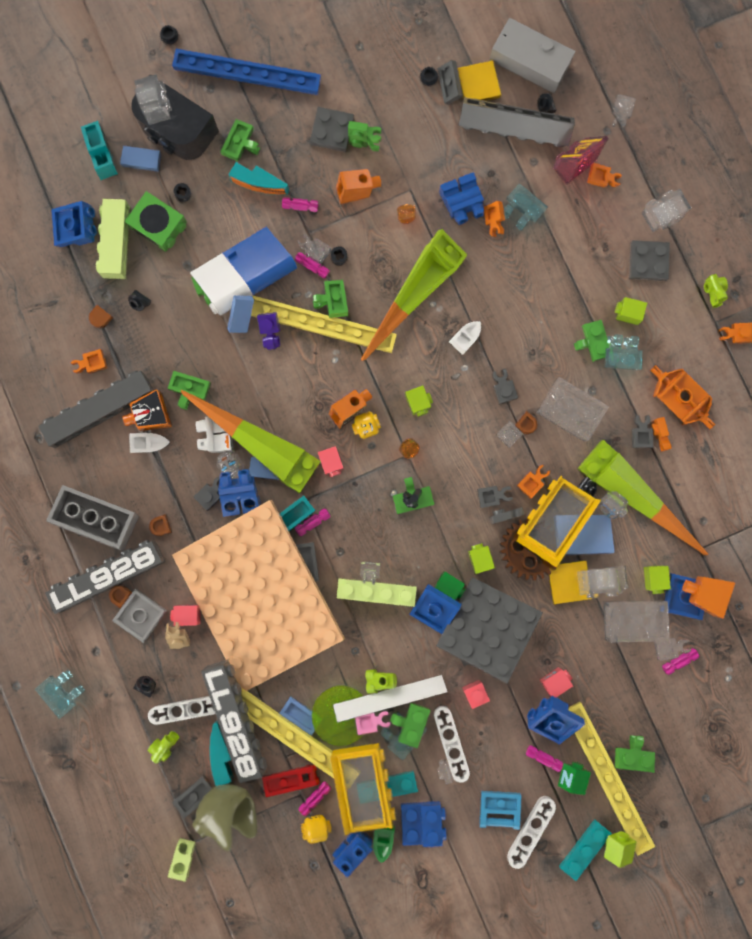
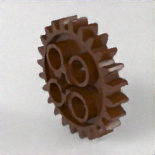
(517, 559)

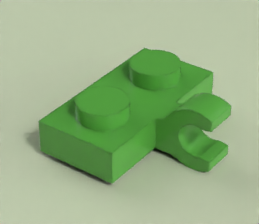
(239, 140)
(333, 298)
(595, 340)
(190, 384)
(425, 499)
(412, 725)
(635, 758)

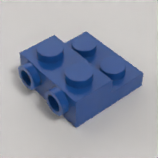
(73, 224)
(554, 720)
(423, 824)

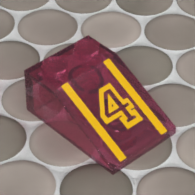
(579, 157)

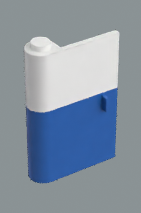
(244, 270)

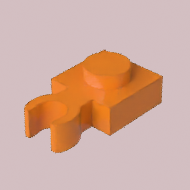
(601, 176)
(494, 216)
(739, 333)
(92, 362)
(661, 432)
(531, 483)

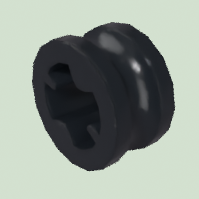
(179, 197)
(344, 254)

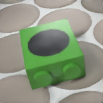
(156, 221)

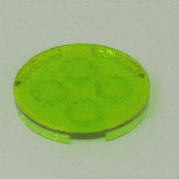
(325, 719)

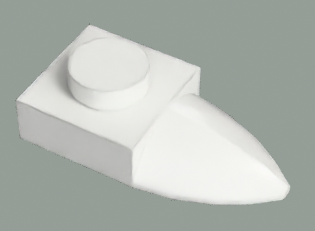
(466, 336)
(146, 442)

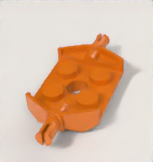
(669, 389)

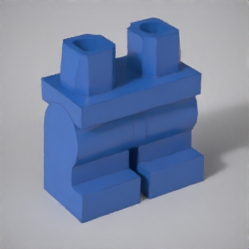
(462, 198)
(238, 493)
(351, 855)

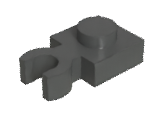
(504, 389)
(642, 436)
(208, 495)
(490, 496)
(501, 515)

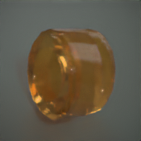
(406, 211)
(409, 448)

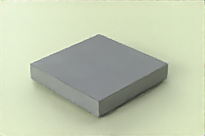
(139, 615)

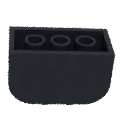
(187, 131)

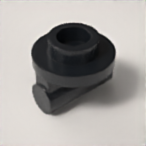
(545, 103)
(138, 301)
(588, 486)
(410, 500)
(145, 685)

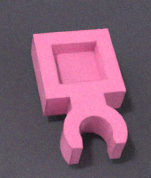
(368, 723)

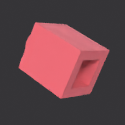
(331, 462)
(186, 615)
(557, 682)
(475, 694)

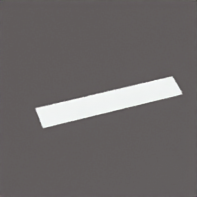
(389, 698)

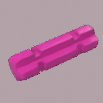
(300, 204)
(312, 265)
(312, 522)
(678, 663)
(544, 758)
(314, 798)

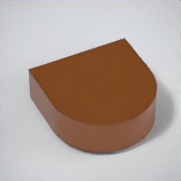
(99, 318)
(527, 423)
(160, 525)
(119, 594)

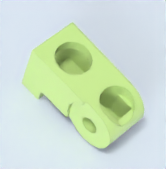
(182, 860)

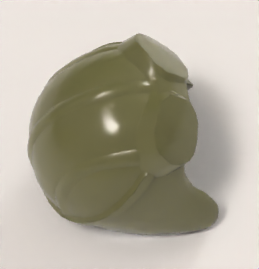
(226, 808)

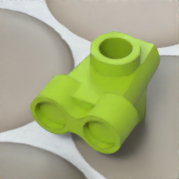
(717, 289)
(376, 681)
(161, 748)

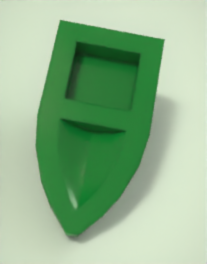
(383, 843)

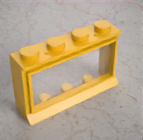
(557, 521)
(362, 788)

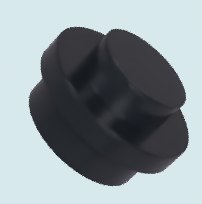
(169, 35)
(429, 76)

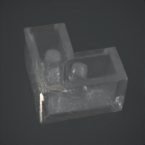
(153, 99)
(666, 210)
(603, 580)

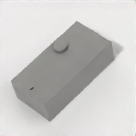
(531, 55)
(92, 518)

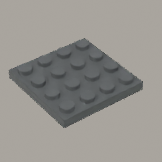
(490, 630)

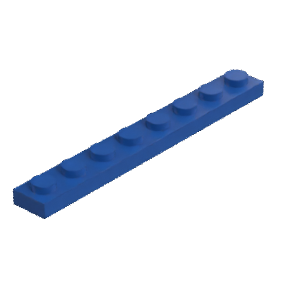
(246, 71)

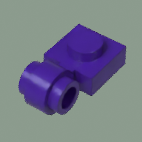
(269, 325)

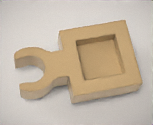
(176, 638)

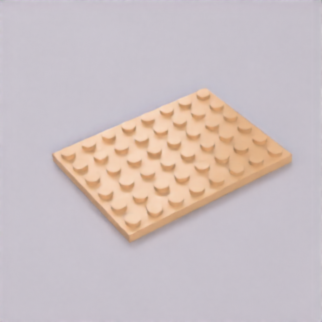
(258, 596)

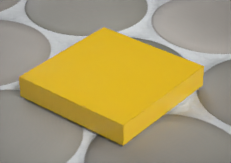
(479, 81)
(565, 583)

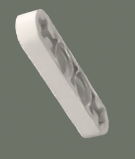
(187, 713)
(451, 743)
(528, 830)

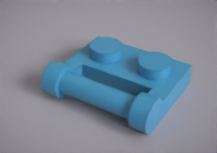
(500, 803)

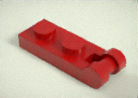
(290, 780)

